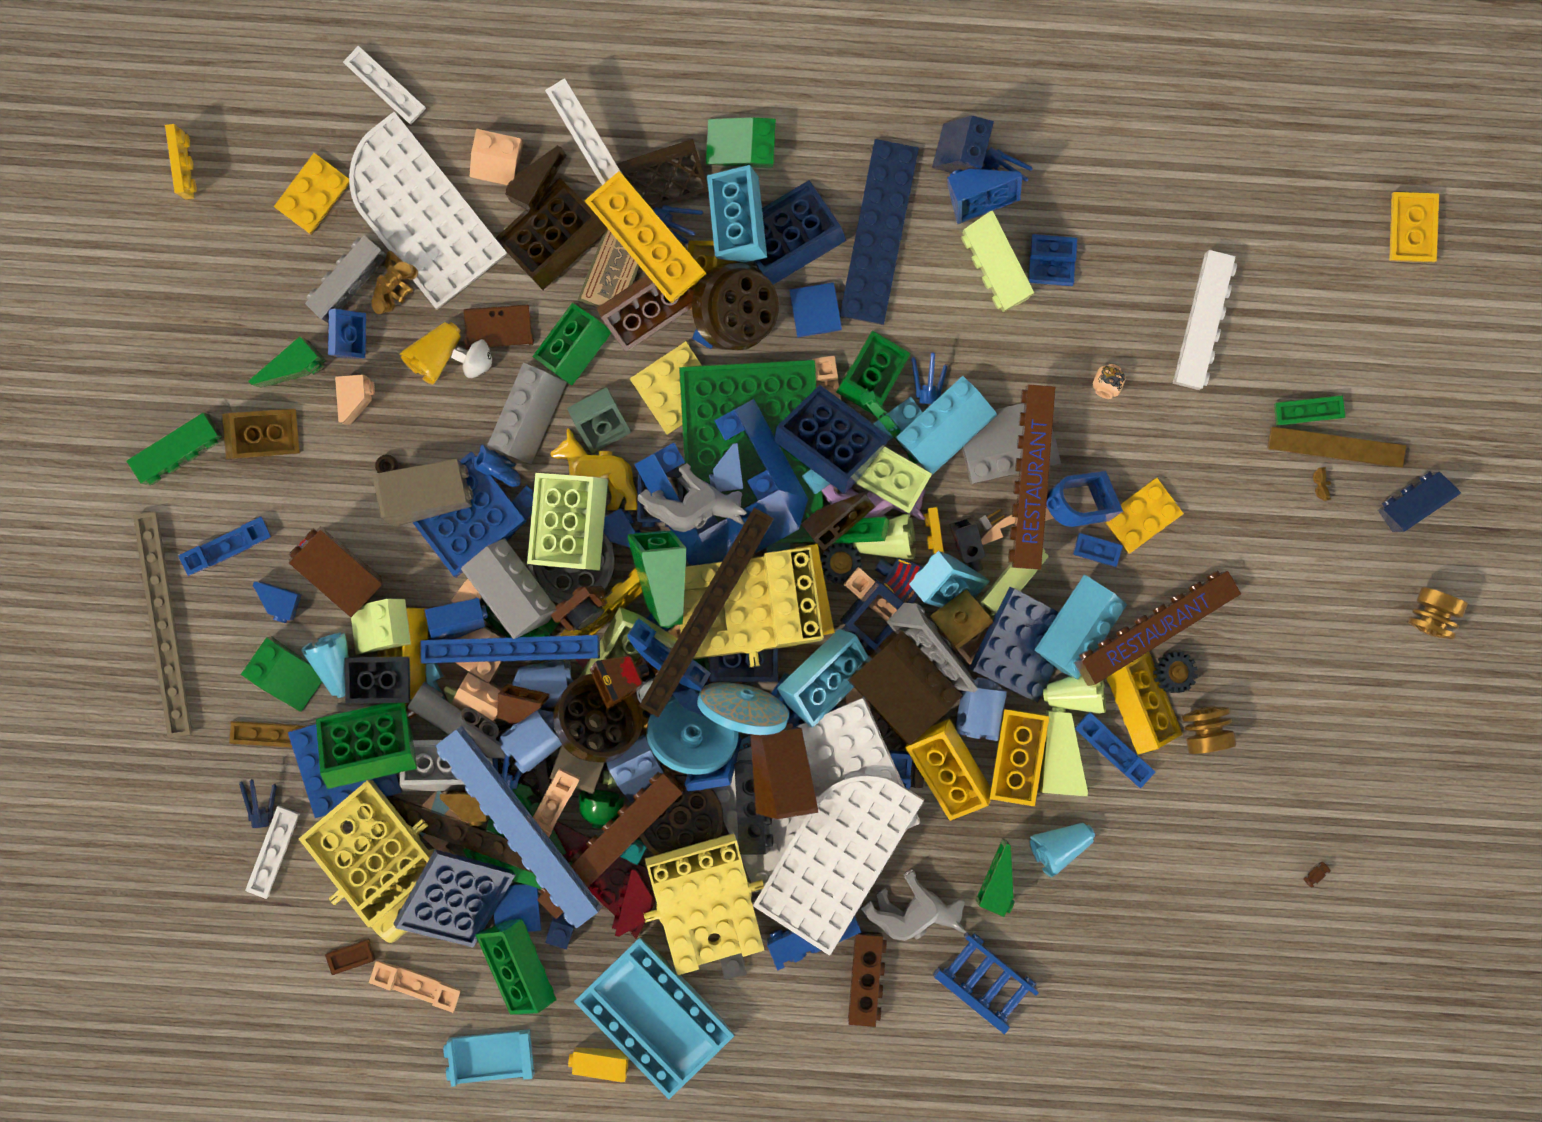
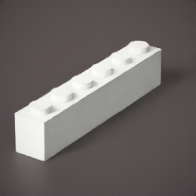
(1204, 320)

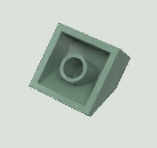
(599, 420)

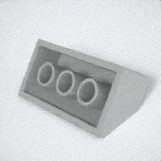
(346, 278)
(527, 413)
(509, 589)

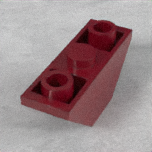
(632, 903)

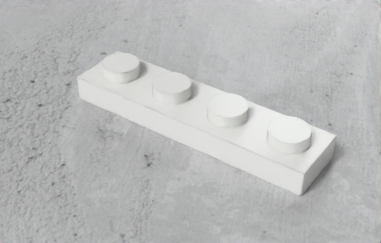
(384, 85)
(272, 852)

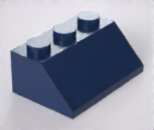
(1417, 501)

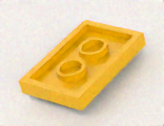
(180, 162)
(312, 193)
(1414, 227)
(1144, 515)

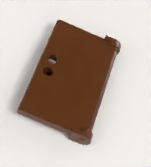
(507, 327)

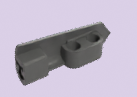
(433, 708)

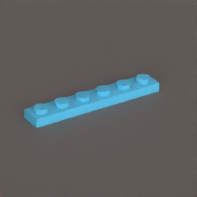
(903, 416)

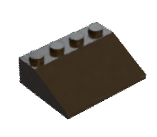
(553, 235)
(904, 686)

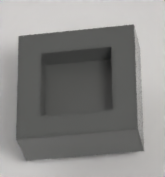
(733, 966)

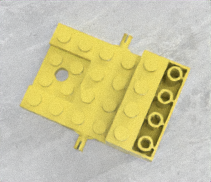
(766, 610)
(374, 862)
(701, 894)

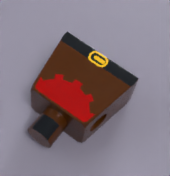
(618, 678)

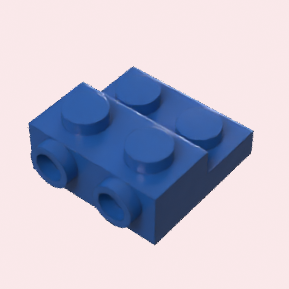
(347, 334)

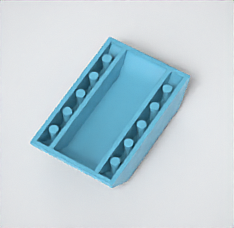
(655, 1017)

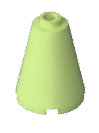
(897, 542)
(1076, 695)

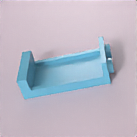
(489, 1057)

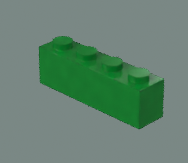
(174, 449)

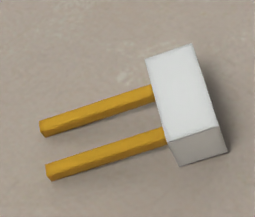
(985, 522)

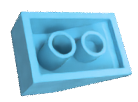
(945, 579)

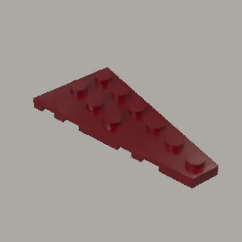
(610, 883)

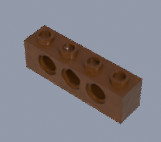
(858, 1014)

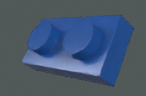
(1097, 549)

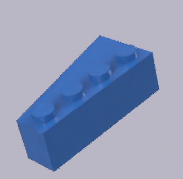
(791, 947)

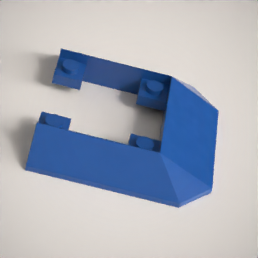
(775, 489)

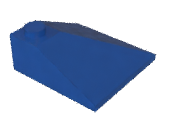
(981, 191)

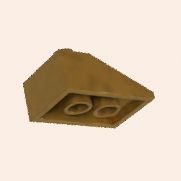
(260, 433)

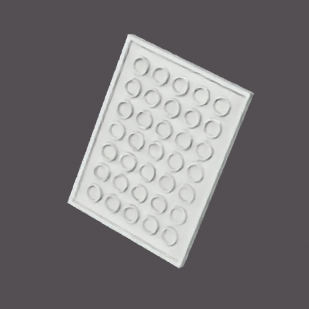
(837, 748)

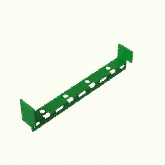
(885, 420)

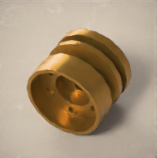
(1437, 613)
(1209, 730)

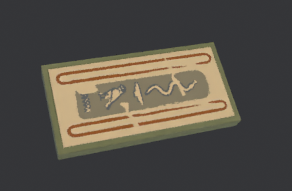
(609, 273)

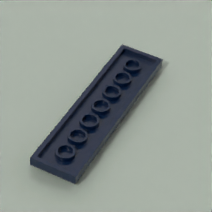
(879, 232)

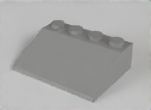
(994, 448)
(937, 648)

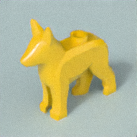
(600, 466)

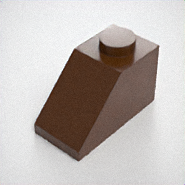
(518, 703)

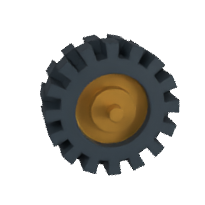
(840, 562)
(1175, 672)

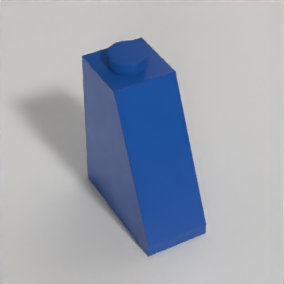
(456, 619)

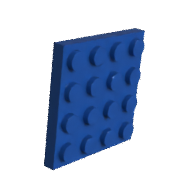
(466, 532)
(322, 799)

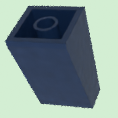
(963, 144)

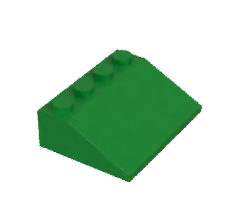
(365, 744)

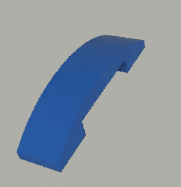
(224, 546)
(656, 653)
(1114, 750)

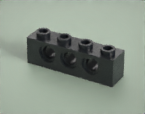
(748, 841)

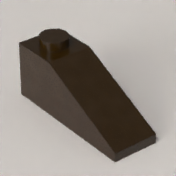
(533, 181)
(834, 520)

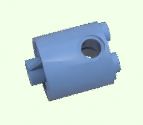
(545, 677)
(981, 711)
(531, 740)

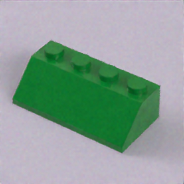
(516, 967)

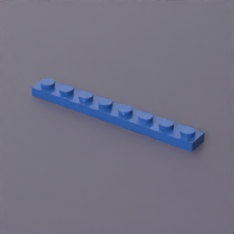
(510, 649)

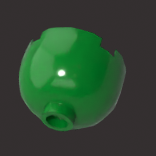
(600, 807)

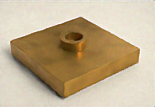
(961, 619)

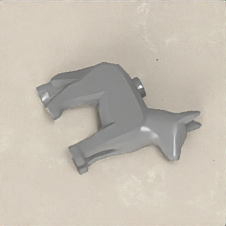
(698, 504)
(919, 914)

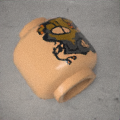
(1109, 381)

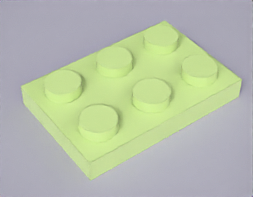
(895, 479)

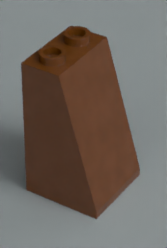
(335, 571)
(782, 774)

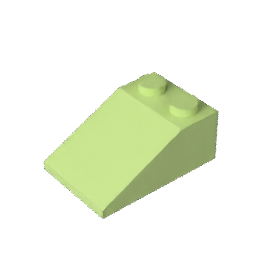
(380, 626)

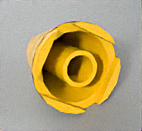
(432, 351)

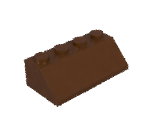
(641, 311)

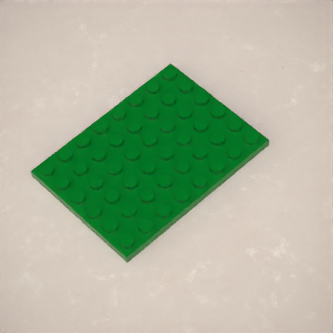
(719, 389)

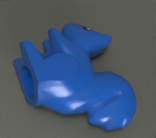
(496, 465)

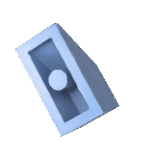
(727, 472)

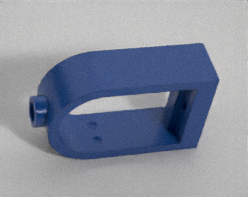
(1101, 491)

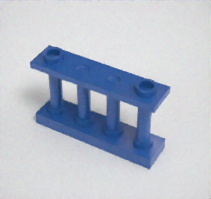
(982, 1004)

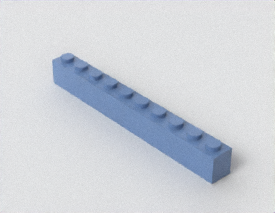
(518, 826)

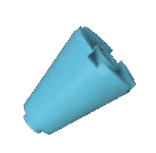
(328, 661)
(1060, 846)

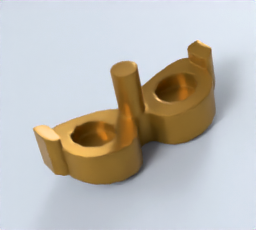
(1320, 478)

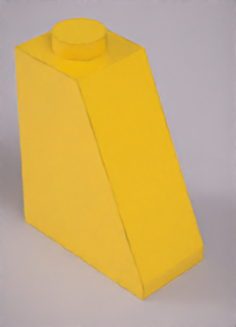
(599, 1063)

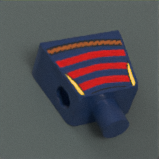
(899, 577)

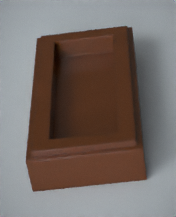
(350, 957)

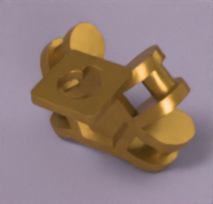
(384, 291)

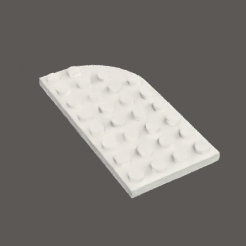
(419, 212)
(837, 857)

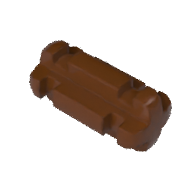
(1316, 874)

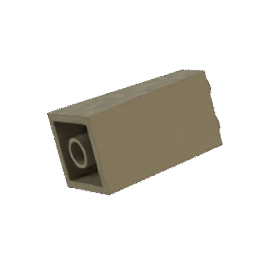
(422, 491)
(587, 771)

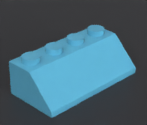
(737, 215)
(946, 425)
(1080, 625)
(823, 677)

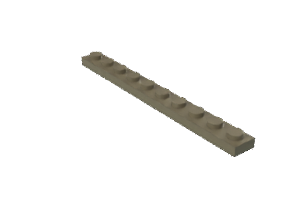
(162, 624)

